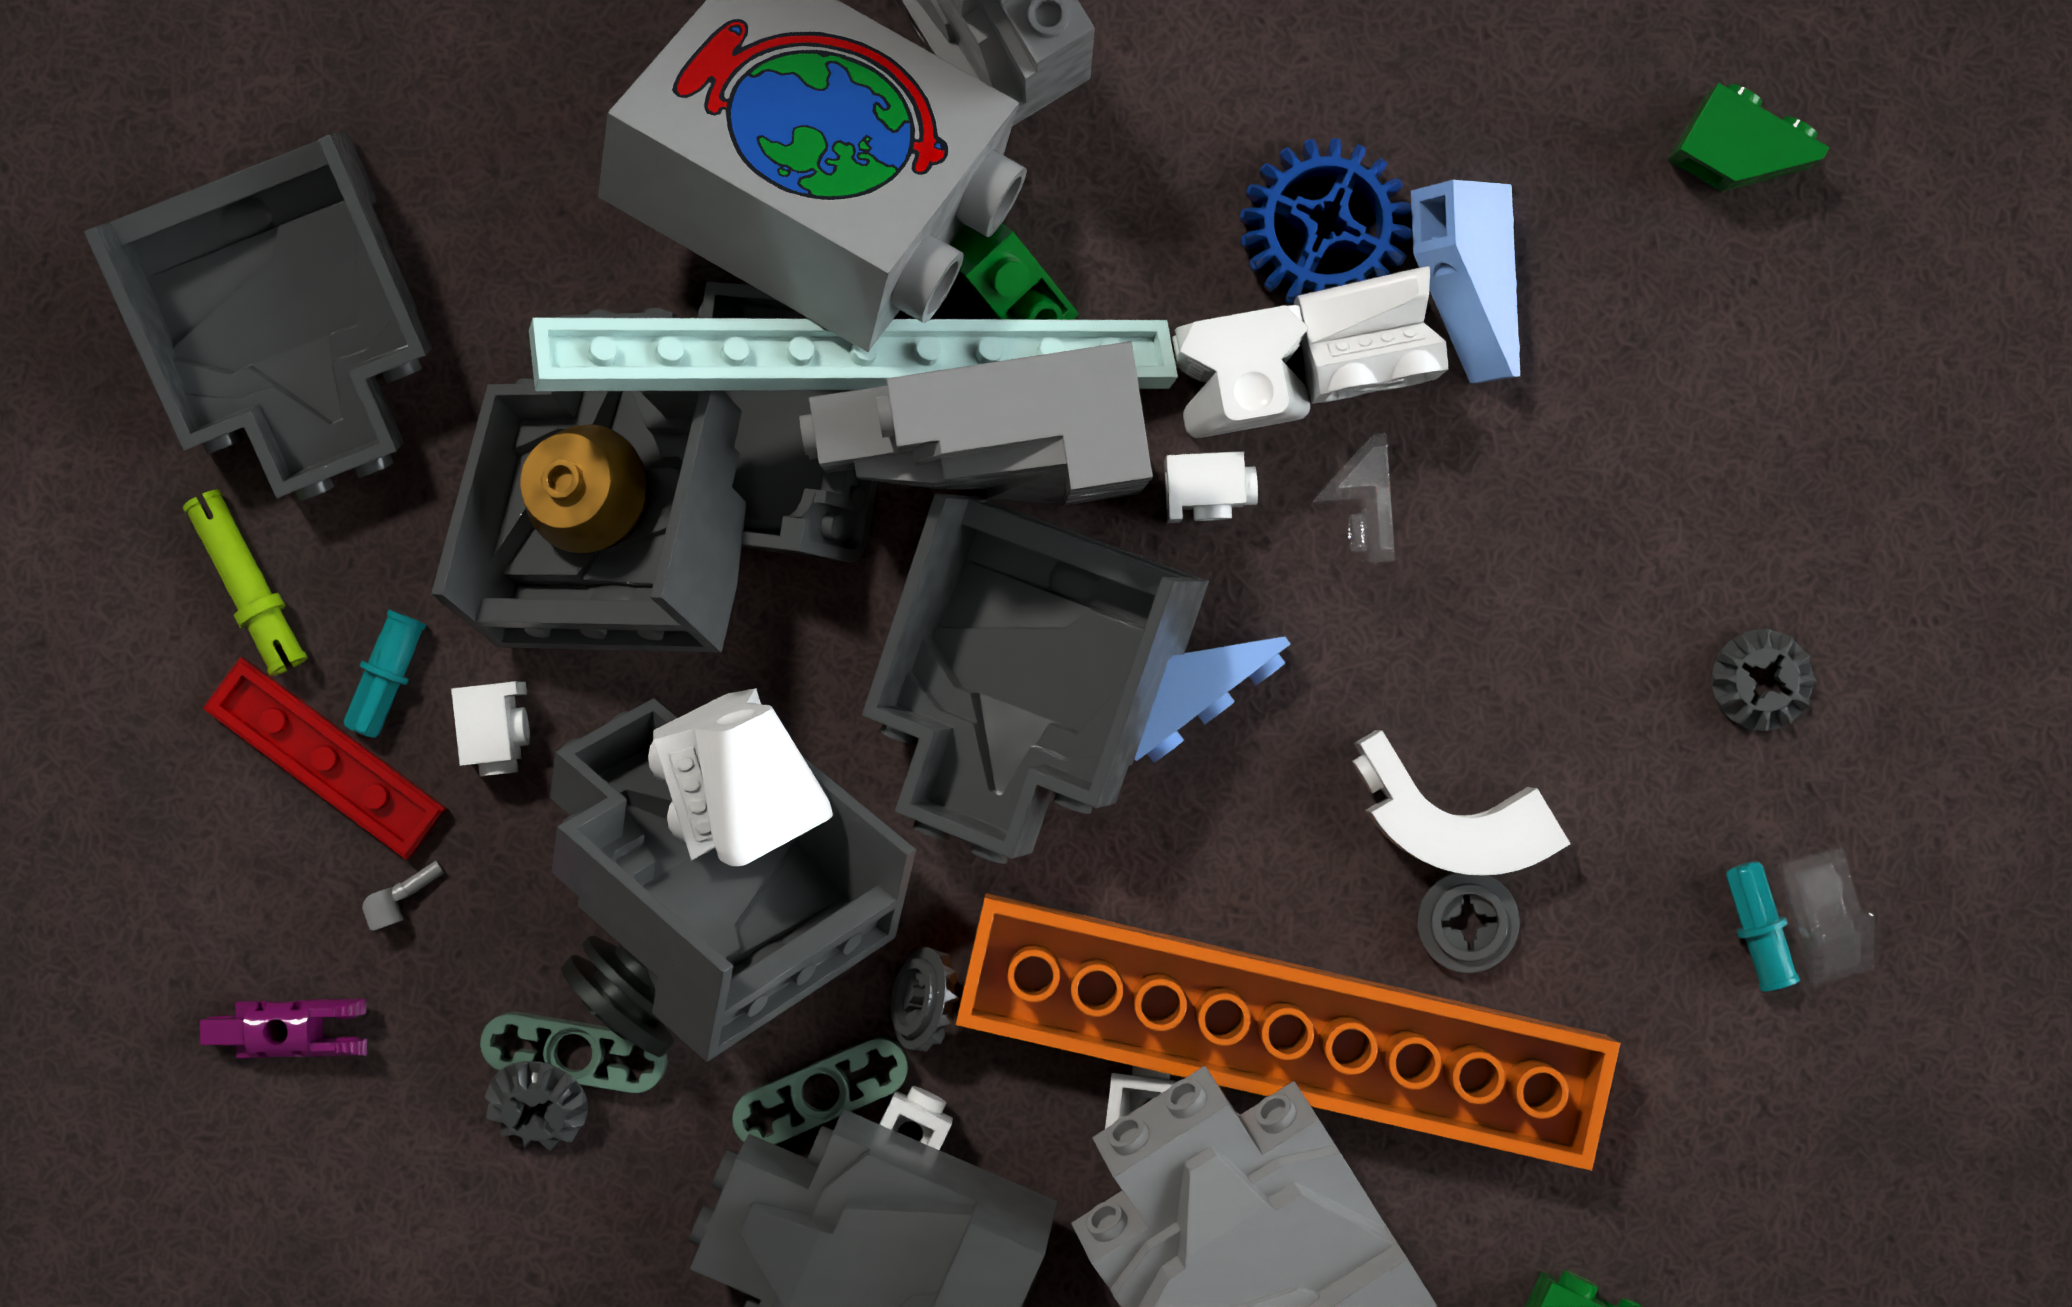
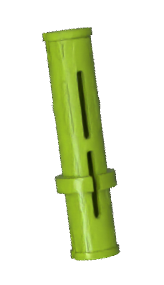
(245, 583)

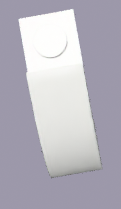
(1485, 843)

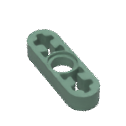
(530, 1029)
(871, 1087)

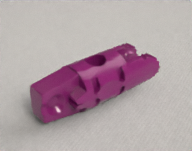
(257, 1032)

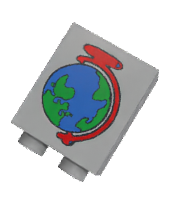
(813, 158)

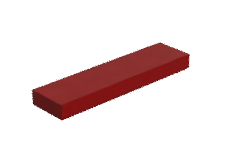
(325, 758)

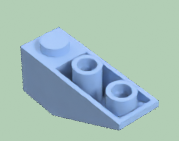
(1469, 245)
(1200, 686)

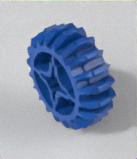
(1298, 212)

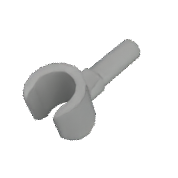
(383, 907)

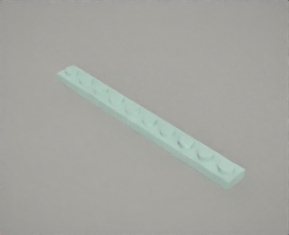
(807, 356)

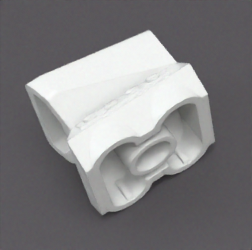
(1370, 337)
(1243, 369)
(735, 780)

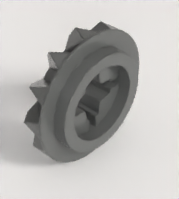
(1735, 688)
(1490, 941)
(923, 999)
(534, 1084)

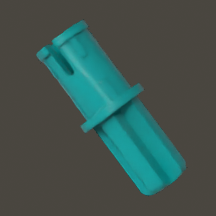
(383, 674)
(1761, 926)

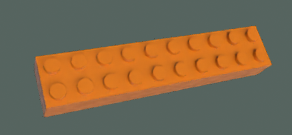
(1278, 1022)

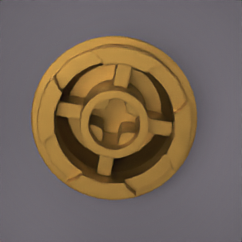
(584, 488)

